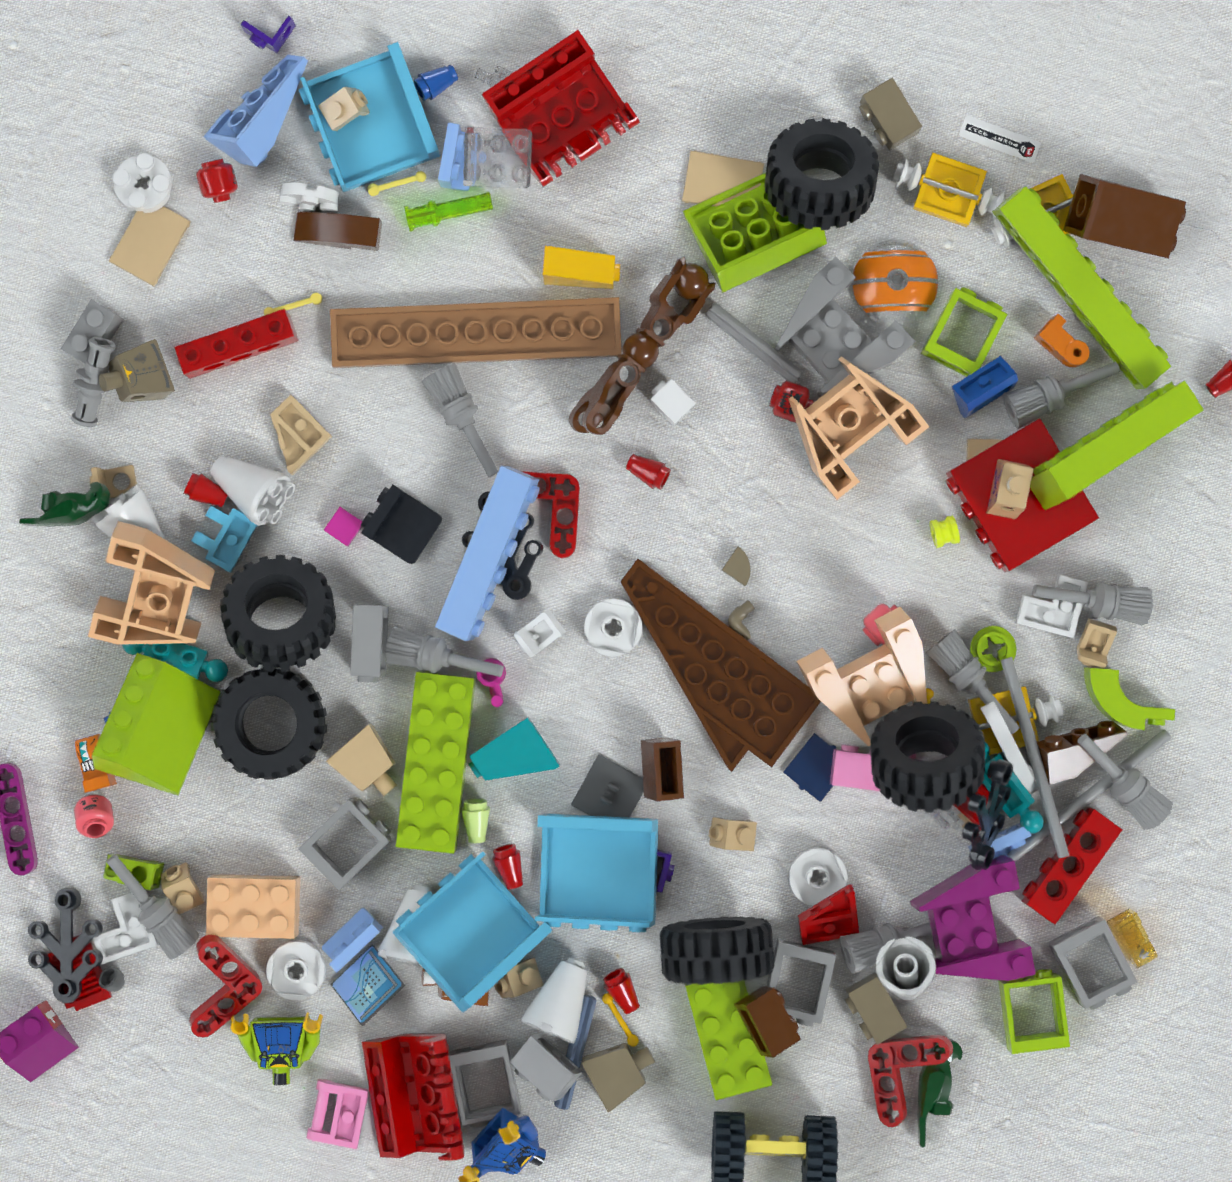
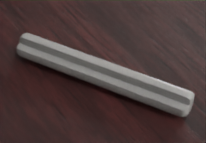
(753, 343)

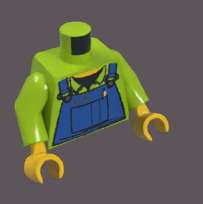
(279, 1042)

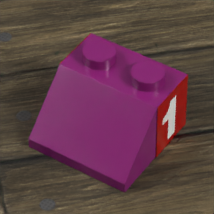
(35, 1042)

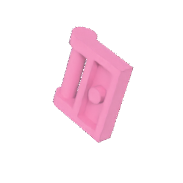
(347, 1115)

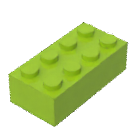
(725, 1041)

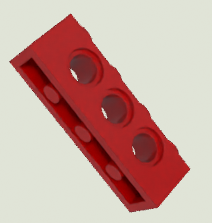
(236, 343)
(1070, 882)

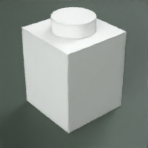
(671, 401)

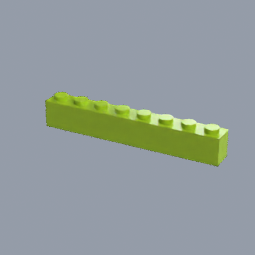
(1082, 288)

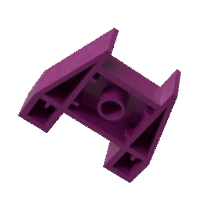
(965, 925)

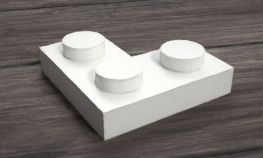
(1055, 616)
(130, 936)

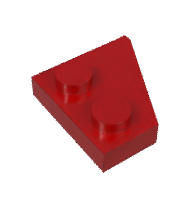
(830, 918)

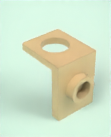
(107, 476)

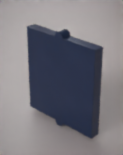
(813, 767)

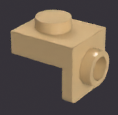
(344, 107)
(1095, 643)
(732, 834)
(181, 888)
(520, 979)

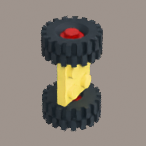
(816, 1150)

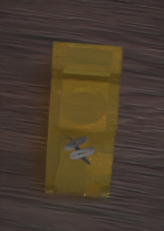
(1133, 937)

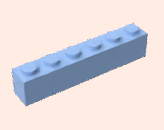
(487, 553)

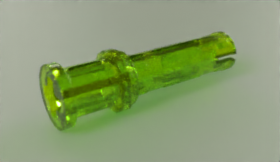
(434, 213)

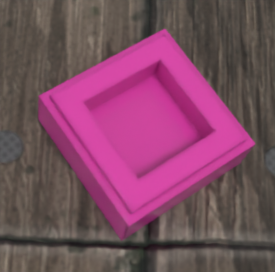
(343, 526)

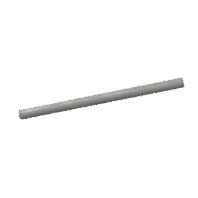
(1035, 757)
(1091, 794)

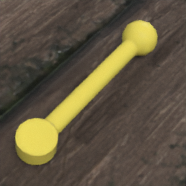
(374, 189)
(315, 298)

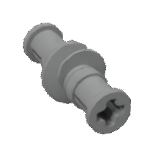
(90, 390)

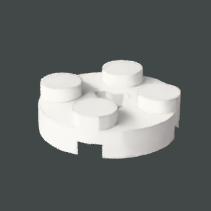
(144, 167)
(308, 197)
(599, 636)
(802, 870)
(284, 981)

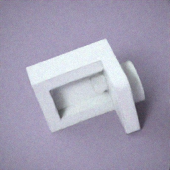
(539, 633)

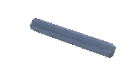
(576, 1050)

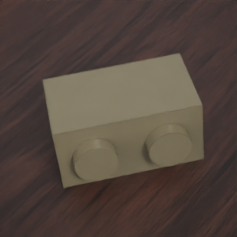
(889, 114)
(875, 1008)

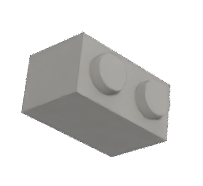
(94, 322)
(545, 1068)

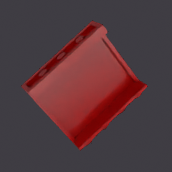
(1035, 528)

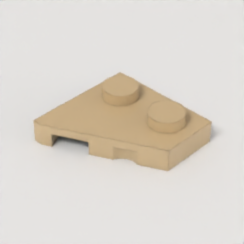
(297, 433)

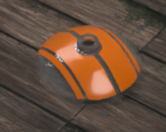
(880, 296)

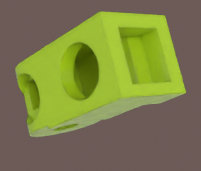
(146, 872)

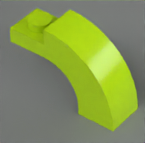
(1109, 699)

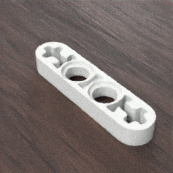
(1009, 746)

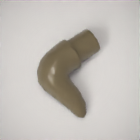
(737, 616)

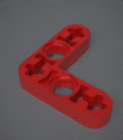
(560, 502)
(233, 982)
(897, 1060)

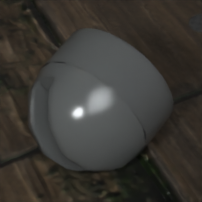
(111, 979)

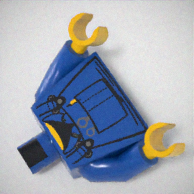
(504, 1146)

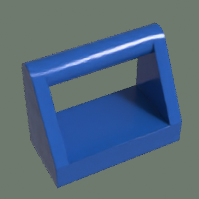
(984, 386)

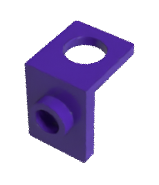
(261, 40)
(666, 870)

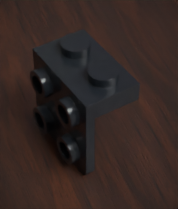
(401, 524)

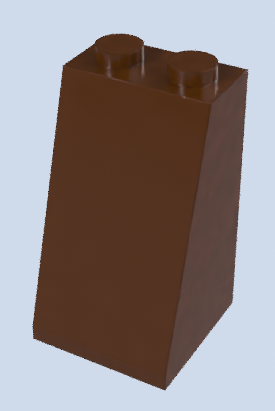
(1125, 216)

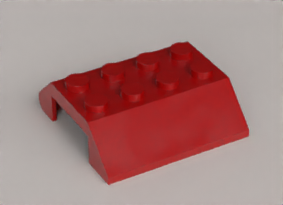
(562, 103)
(413, 1095)

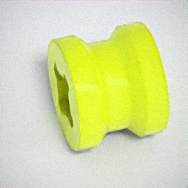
(944, 531)

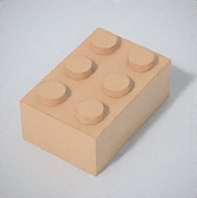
(253, 906)

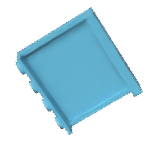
(384, 140)
(598, 871)
(469, 932)

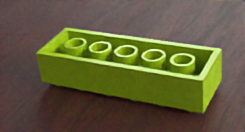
(1113, 443)
(435, 762)

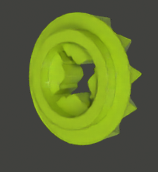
(998, 636)

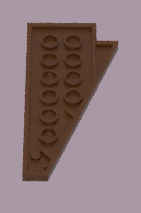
(730, 683)

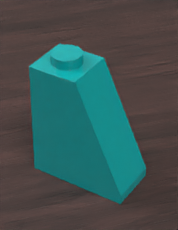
(514, 754)

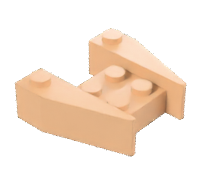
(848, 419)
(157, 594)
(874, 681)

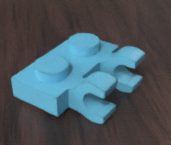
(230, 541)

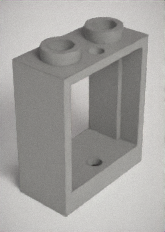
(369, 642)
(325, 864)
(1079, 936)
(807, 953)
(475, 1054)

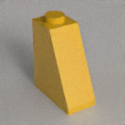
(579, 268)

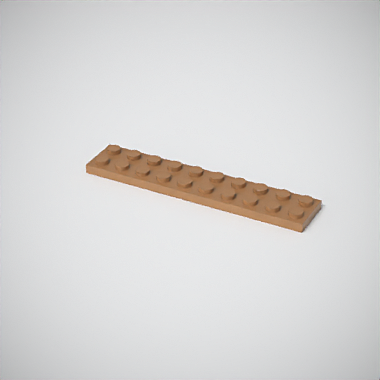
(475, 332)

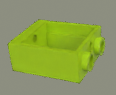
(950, 358)
(1039, 1041)

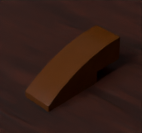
(338, 230)

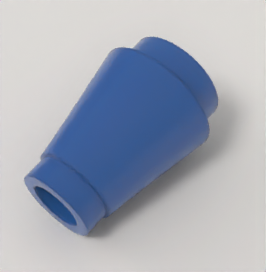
(434, 82)

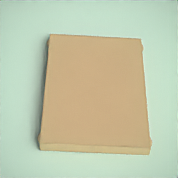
(715, 174)
(149, 243)

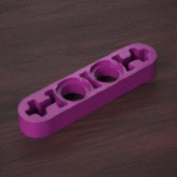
(19, 818)

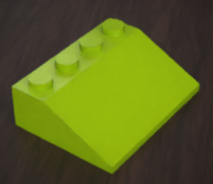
(747, 235)
(155, 725)

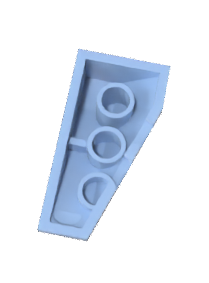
(255, 124)

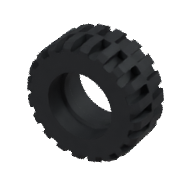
(822, 147)
(271, 580)
(230, 729)
(927, 783)
(716, 950)

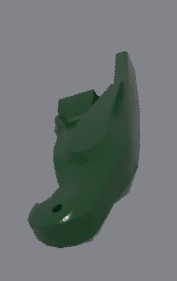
(70, 507)
(934, 1089)

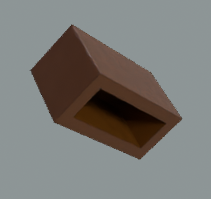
(662, 769)
(768, 1021)

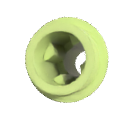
(475, 818)

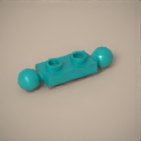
(183, 657)
(1019, 799)

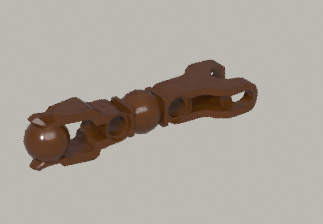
(640, 350)

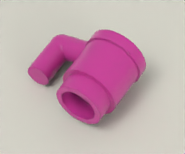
(493, 683)

